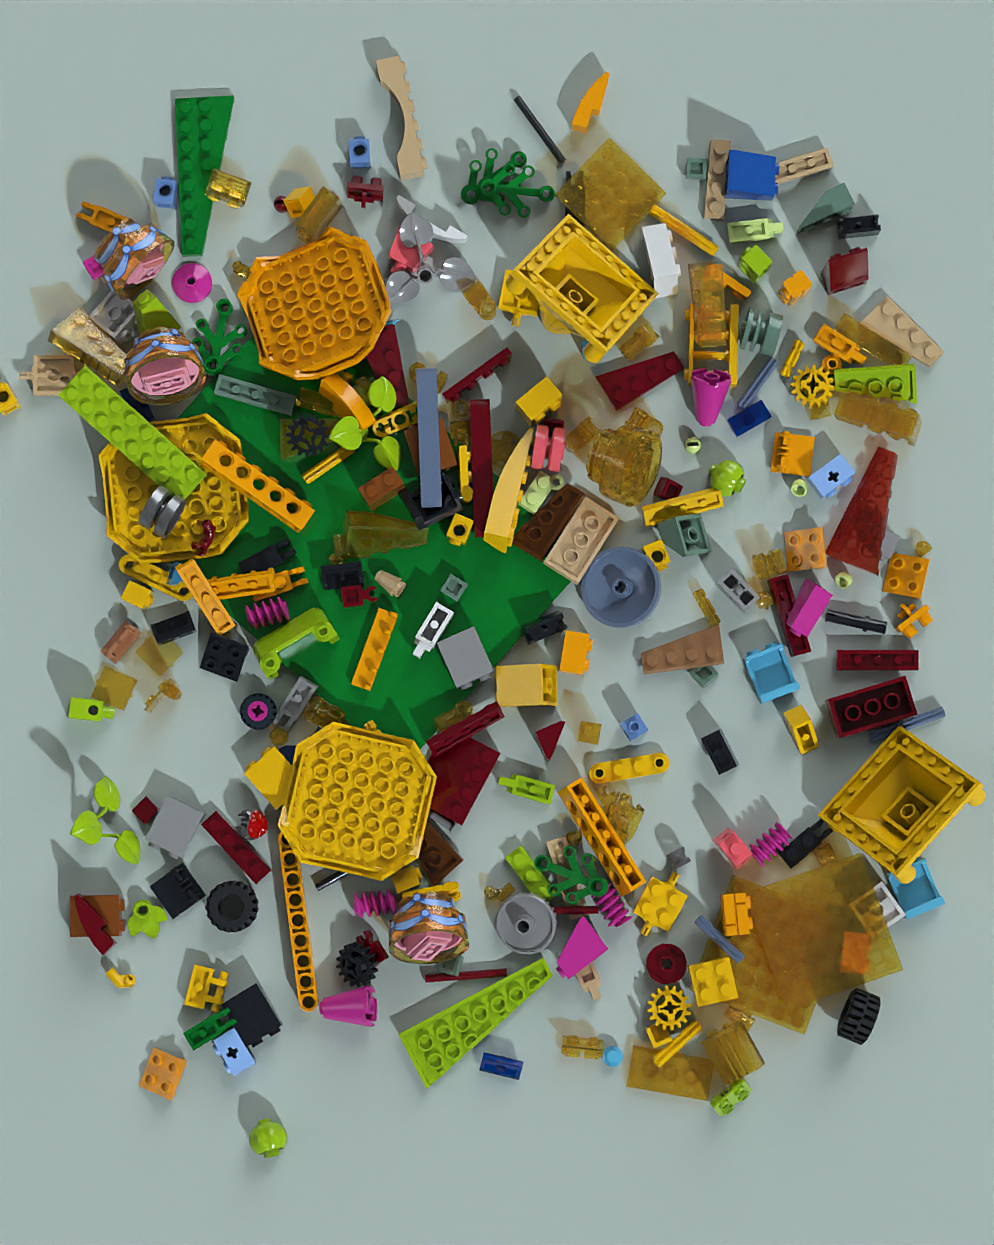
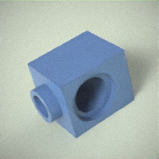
(363, 160)
(165, 201)
(633, 727)

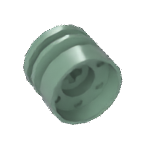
(761, 332)

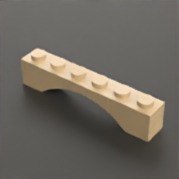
(392, 79)

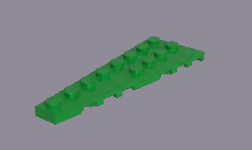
(201, 140)

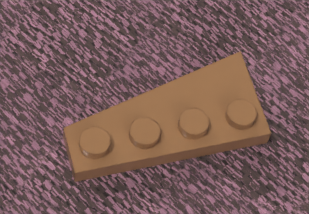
(688, 652)

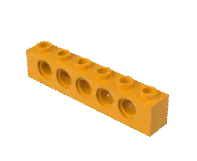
(245, 486)
(601, 837)

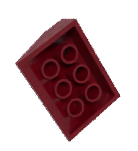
(461, 777)

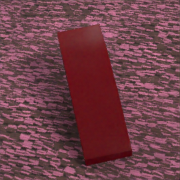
(93, 925)

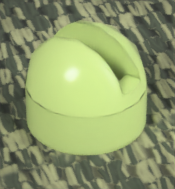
(692, 449)
(802, 492)
(840, 582)

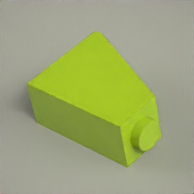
(151, 313)

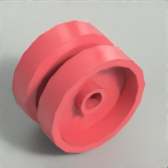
(548, 448)

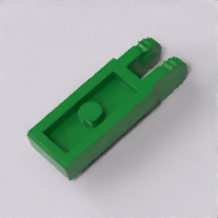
(208, 1029)

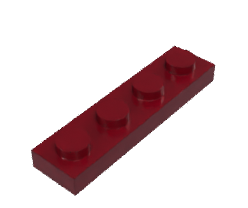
(484, 371)
(784, 600)
(877, 660)
(464, 729)
(236, 847)

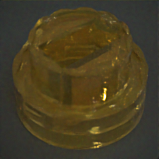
(625, 463)

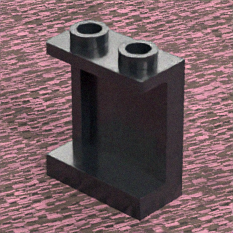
(428, 516)
(253, 1015)

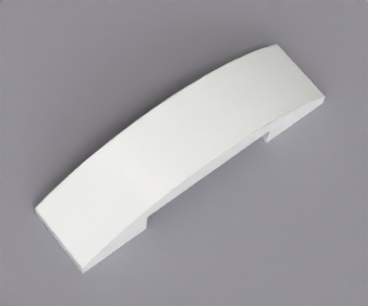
(451, 235)

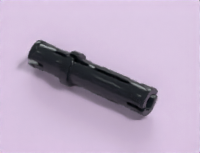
(863, 623)

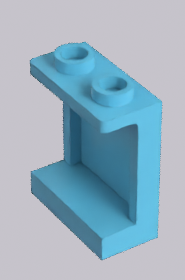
(770, 672)
(919, 894)

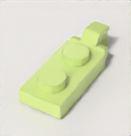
(753, 230)

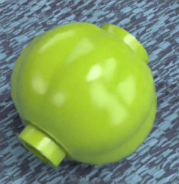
(727, 477)
(268, 1138)

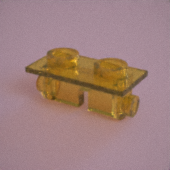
(592, 1047)

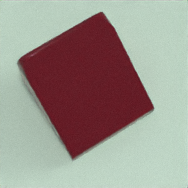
(552, 423)
(667, 489)
(145, 810)

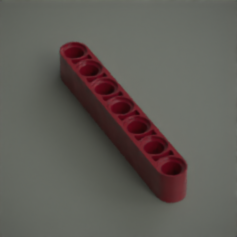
(481, 462)

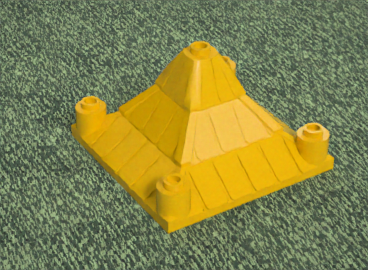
(582, 287)
(901, 802)

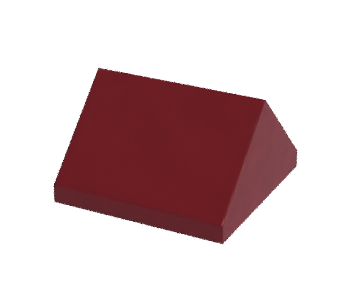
(548, 738)

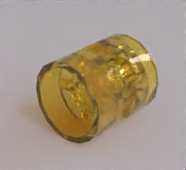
(769, 563)

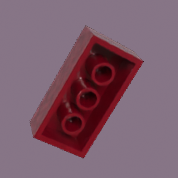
(871, 707)

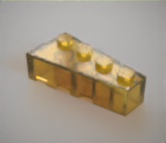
(708, 303)
(91, 345)
(879, 416)

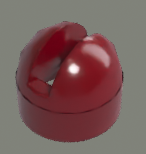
(281, 208)

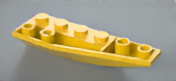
(508, 492)

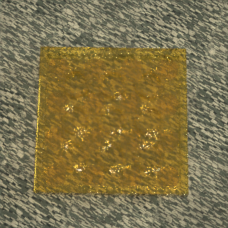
(610, 194)

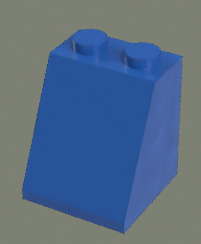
(750, 176)

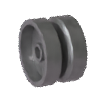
(162, 511)

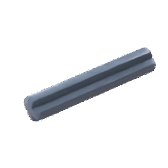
(757, 383)
(719, 939)

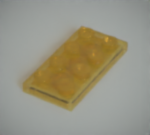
(679, 1076)

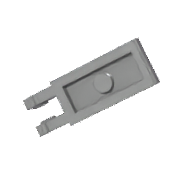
(296, 701)

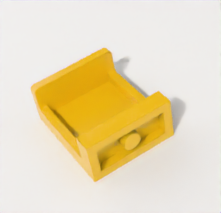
(270, 775)

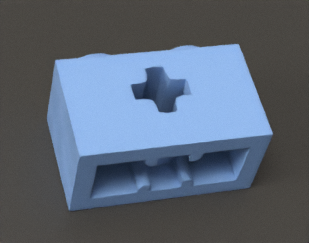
(837, 466)
(244, 1055)

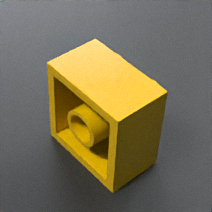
(538, 402)
(712, 981)

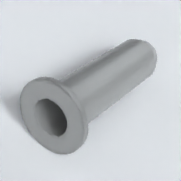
(442, 821)

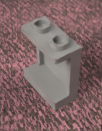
(465, 658)
(174, 827)

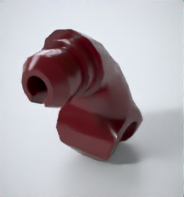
(203, 545)

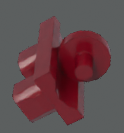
(365, 192)

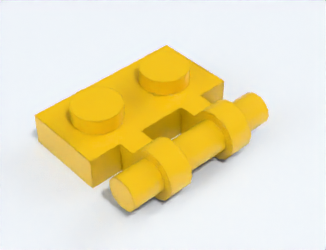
(200, 985)

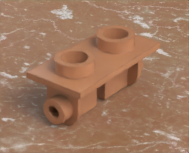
(120, 642)

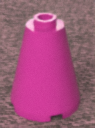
(709, 394)
(351, 1006)

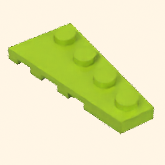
(879, 381)

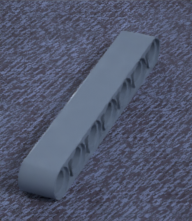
(428, 437)

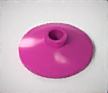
(197, 291)

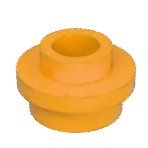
(826, 367)

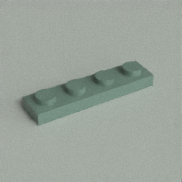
(255, 395)

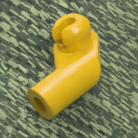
(120, 981)

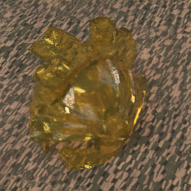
(621, 813)

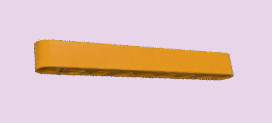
(295, 930)

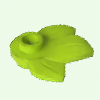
(146, 922)

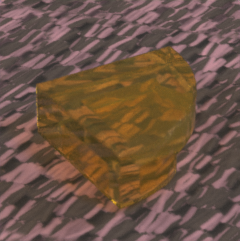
(820, 413)

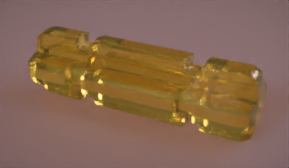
(706, 607)

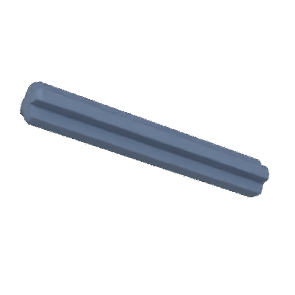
(908, 724)

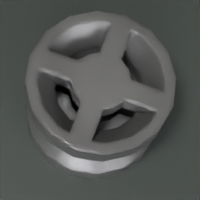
(678, 858)

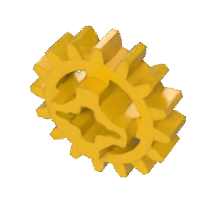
(804, 386)
(667, 998)

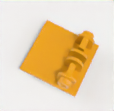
(792, 454)
(805, 549)
(906, 575)
(162, 1073)

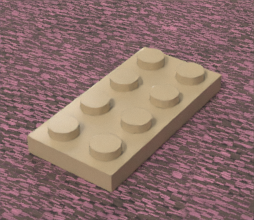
(581, 540)

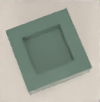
(696, 168)
(454, 587)
(704, 675)
(452, 966)

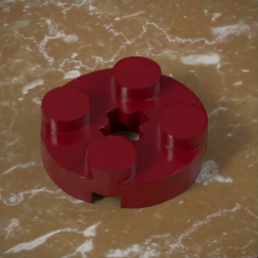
(666, 975)

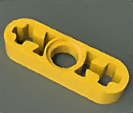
(387, 429)

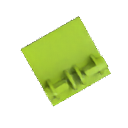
(725, 1104)

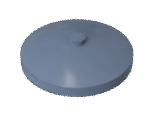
(621, 587)

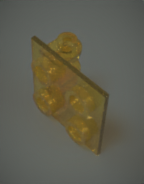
(165, 688)

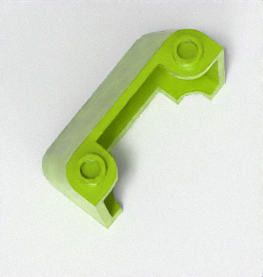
(309, 622)

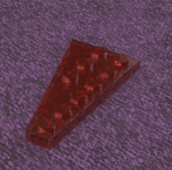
(865, 520)

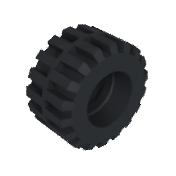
(214, 911)
(858, 1016)

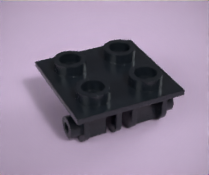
(224, 656)
(177, 890)

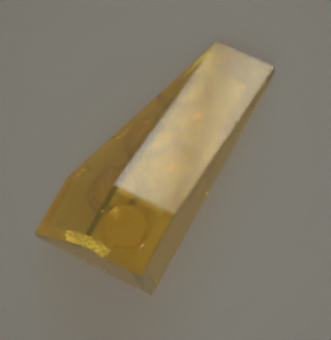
(373, 533)

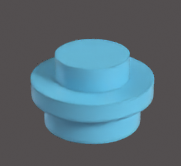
(612, 1056)

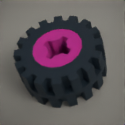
(265, 711)

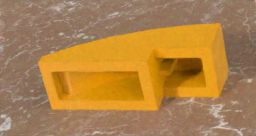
(590, 104)
(346, 400)

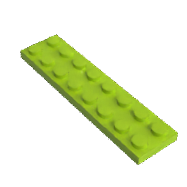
(131, 434)

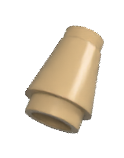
(391, 583)

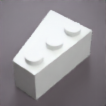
(661, 259)

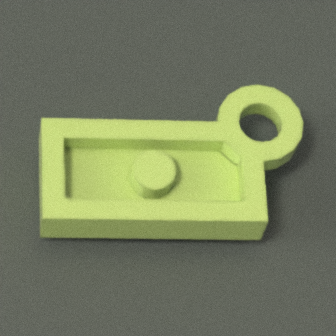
(539, 491)

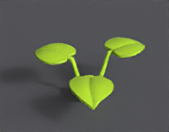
(349, 436)
(89, 828)

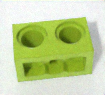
(754, 263)

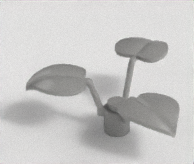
(455, 271)

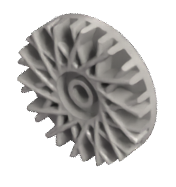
(533, 911)

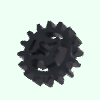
(299, 438)
(357, 964)

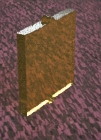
(158, 657)
(114, 688)

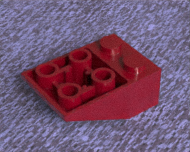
(846, 270)

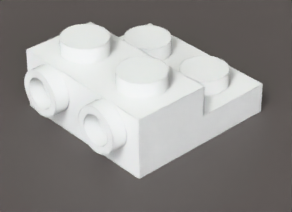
(115, 317)
(890, 908)

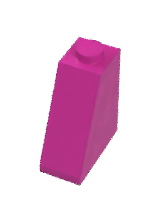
(807, 608)
(580, 950)

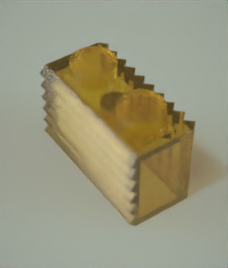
(227, 189)

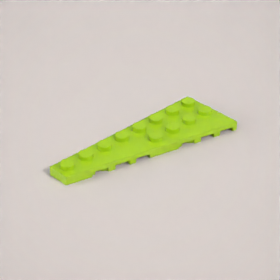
(453, 1032)

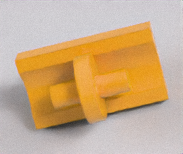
(906, 626)

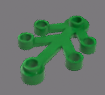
(488, 172)
(511, 190)
(219, 340)
(574, 877)

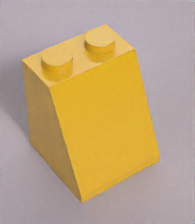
(526, 685)

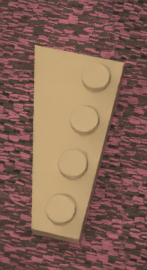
(899, 329)

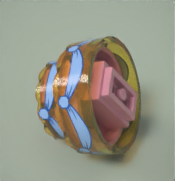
(132, 256)
(163, 367)
(427, 929)

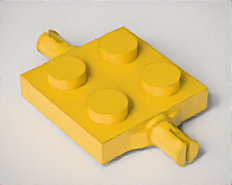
(519, 304)
(659, 903)

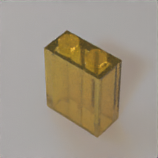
(317, 216)
(732, 1051)

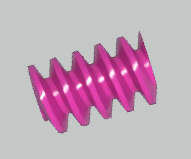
(267, 613)
(770, 843)
(374, 903)
(612, 908)

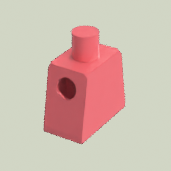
(407, 257)
(733, 848)

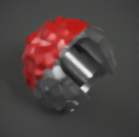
(254, 826)

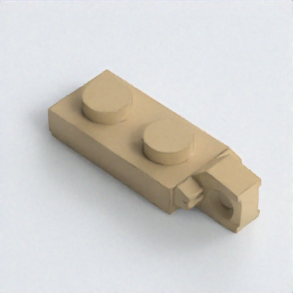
(589, 980)

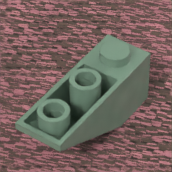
(832, 203)

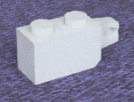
(432, 629)

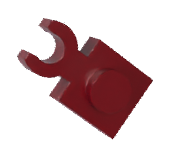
(354, 596)
(376, 946)

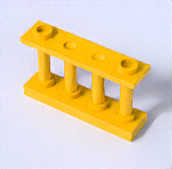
(729, 355)

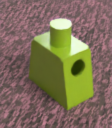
(79, 710)

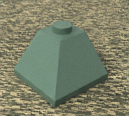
(685, 535)

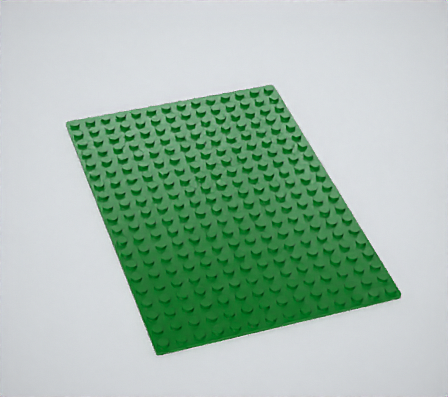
(407, 690)

